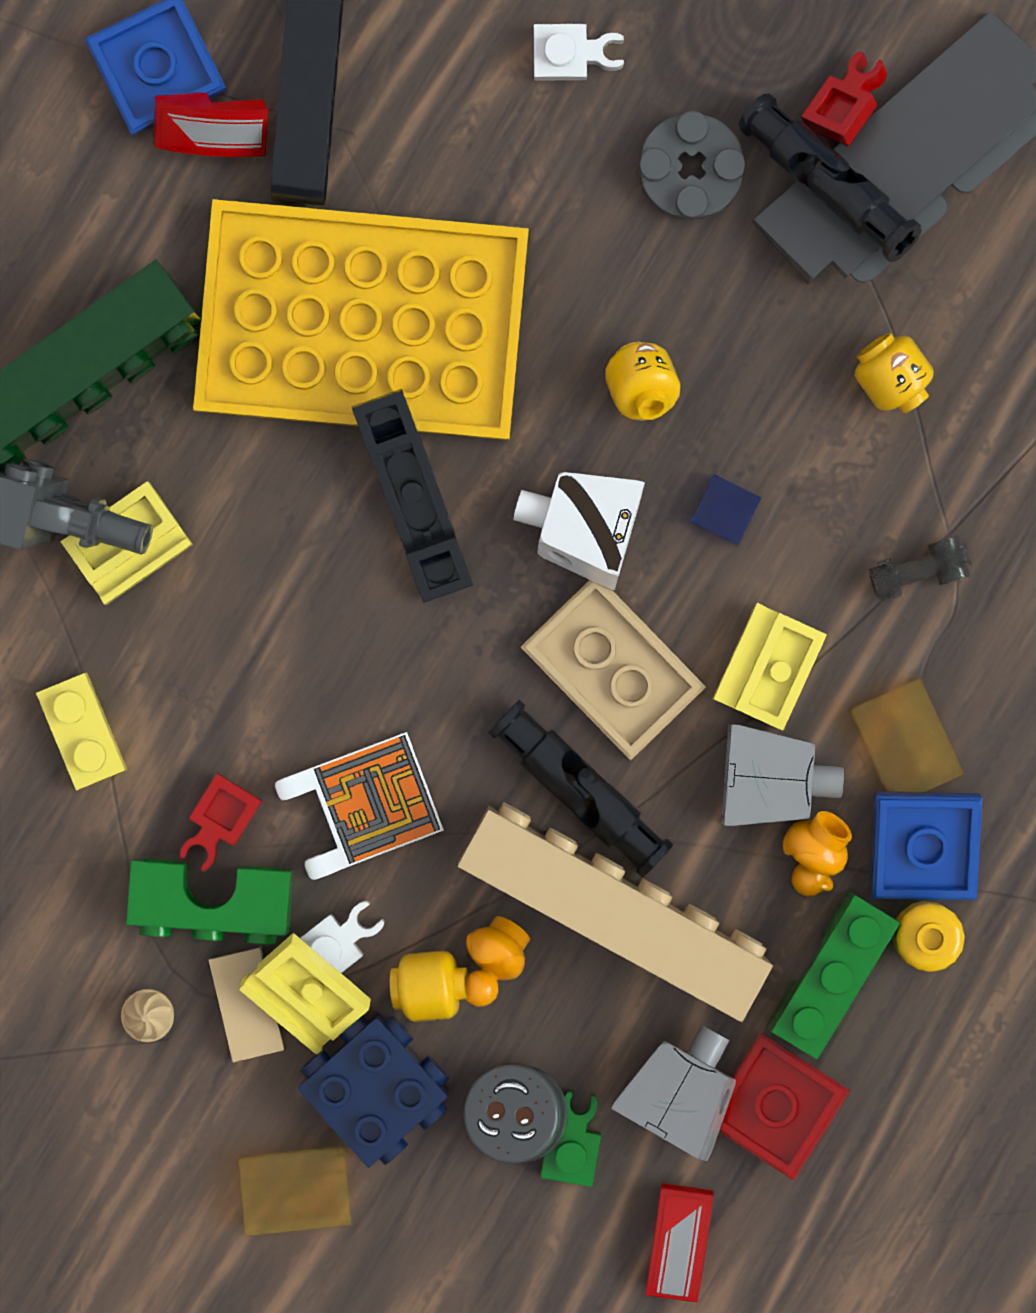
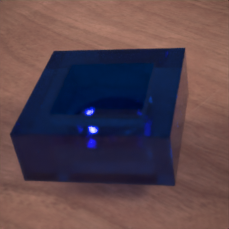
(725, 510)

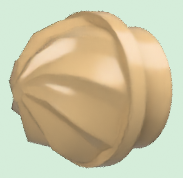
(147, 1015)

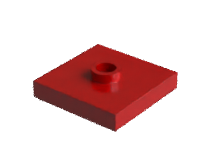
(780, 1106)

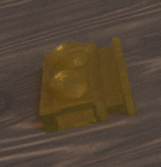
(906, 739)
(295, 1190)

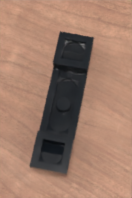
(412, 495)

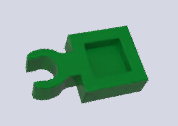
(577, 1151)

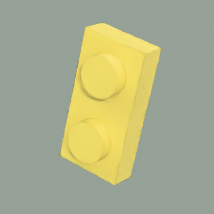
(81, 731)

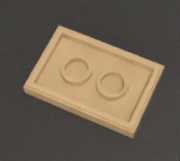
(613, 667)

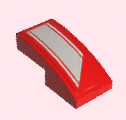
(205, 128)
(679, 1242)

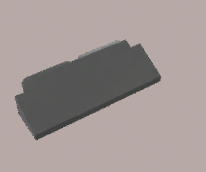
(937, 132)

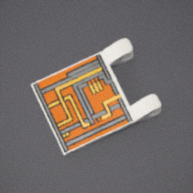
(370, 802)

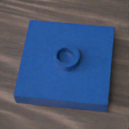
(151, 57)
(925, 846)

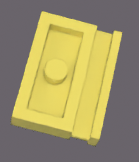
(118, 570)
(769, 666)
(305, 993)

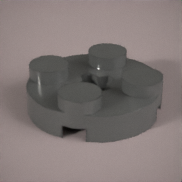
(693, 136)

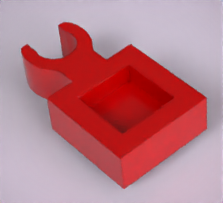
(845, 105)
(223, 815)

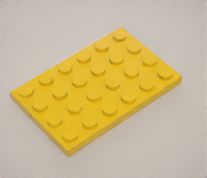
(353, 305)

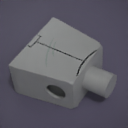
(772, 778)
(681, 1094)

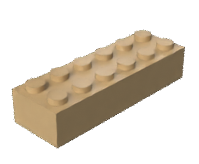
(615, 912)

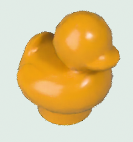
(819, 849)
(498, 954)

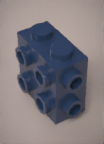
(375, 1088)

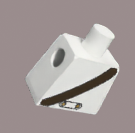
(584, 523)

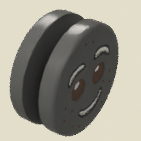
(515, 1113)

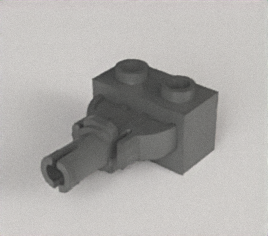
(37, 508)

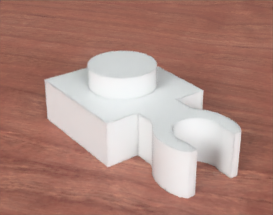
(565, 52)
(337, 941)

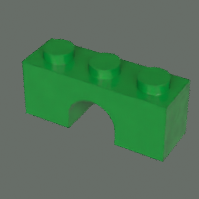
(162, 900)
(835, 975)

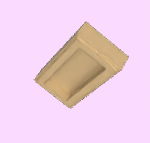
(246, 1025)

